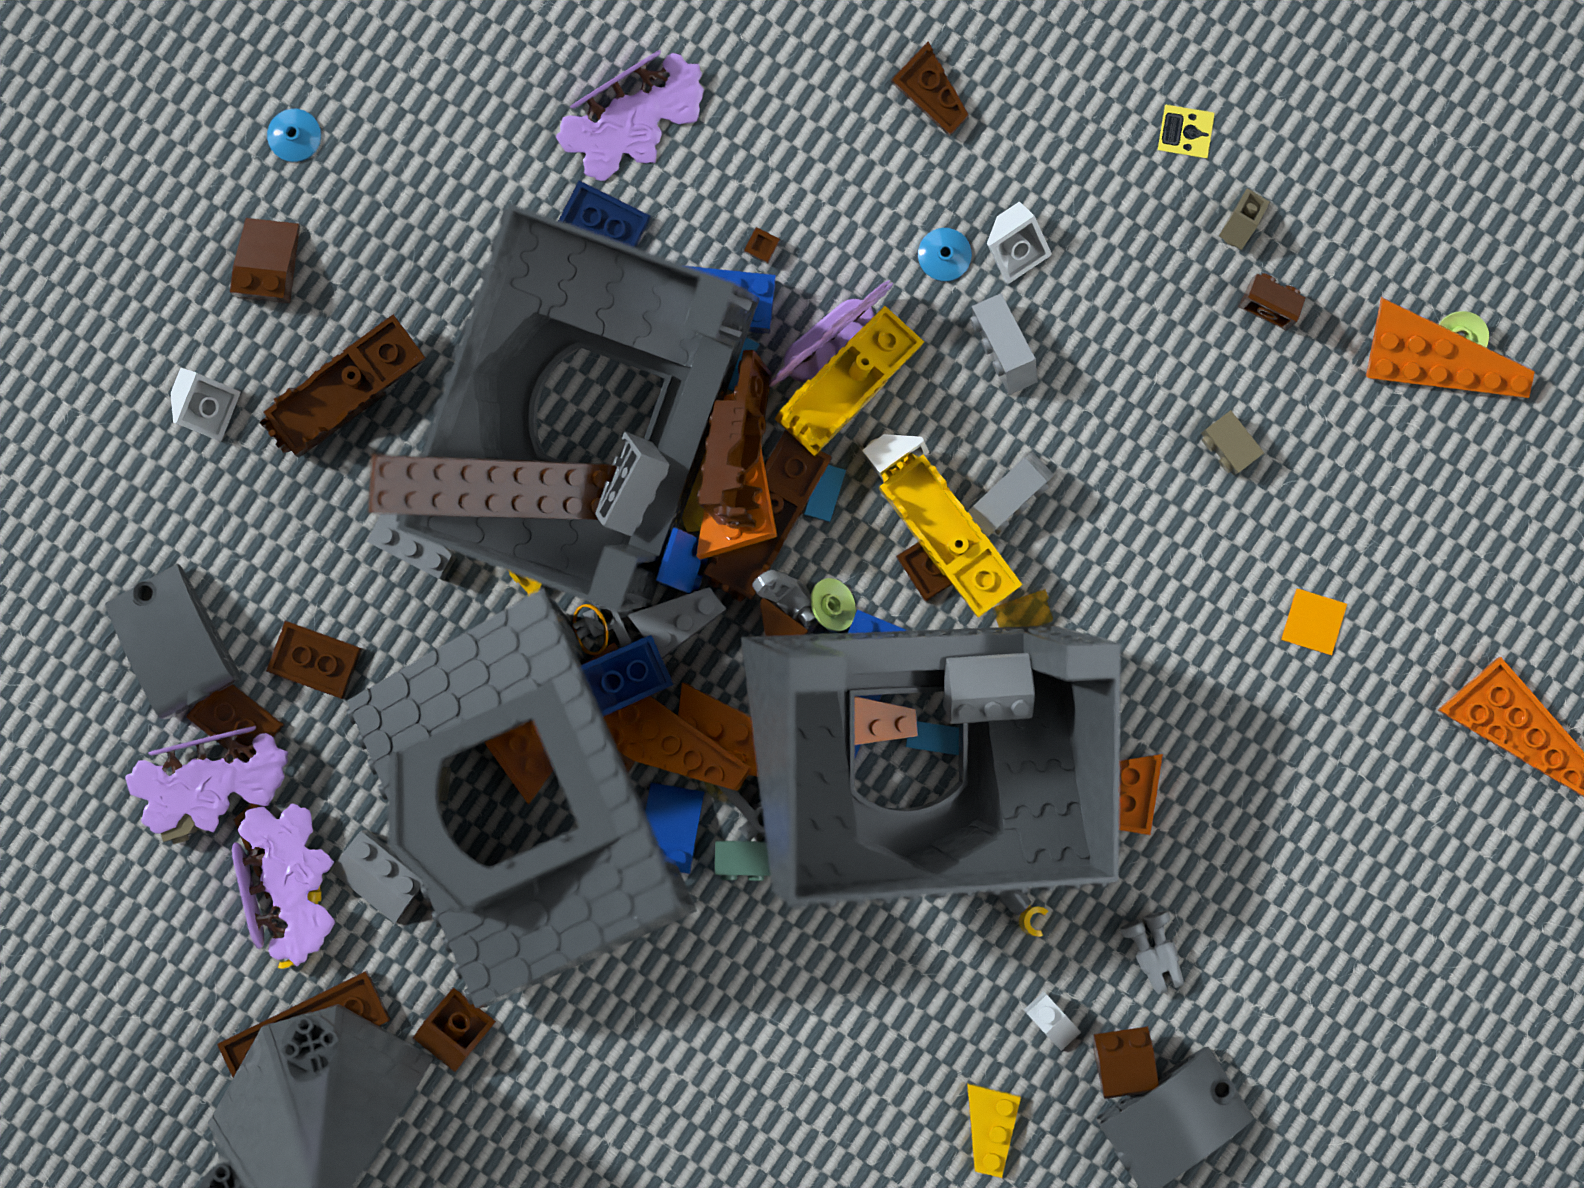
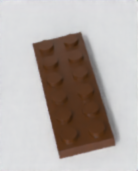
(355, 994)

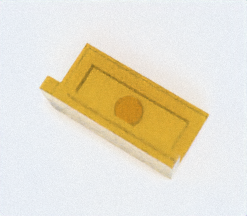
(1024, 611)

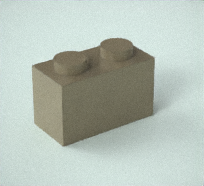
(1231, 443)

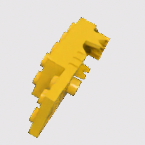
(848, 380)
(948, 533)

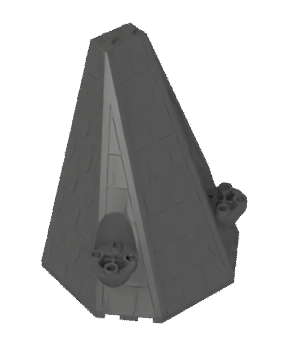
(312, 1102)

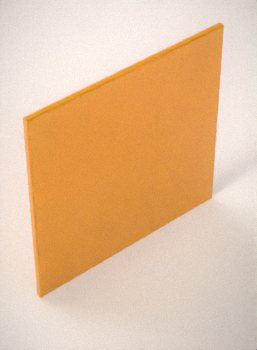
(1314, 621)

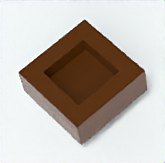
(761, 245)

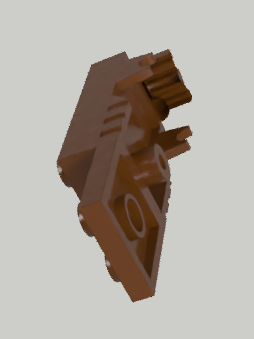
(342, 388)
(735, 446)
(791, 479)

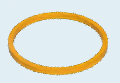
(604, 625)

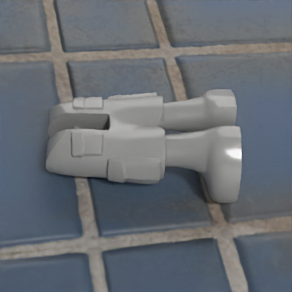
(1159, 958)

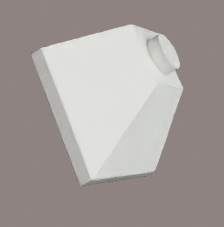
(1017, 242)
(202, 404)

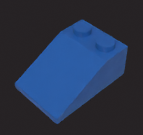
(680, 564)
(627, 675)
(675, 821)

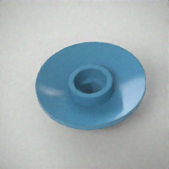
(300, 146)
(942, 267)

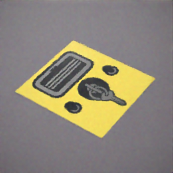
(1186, 131)

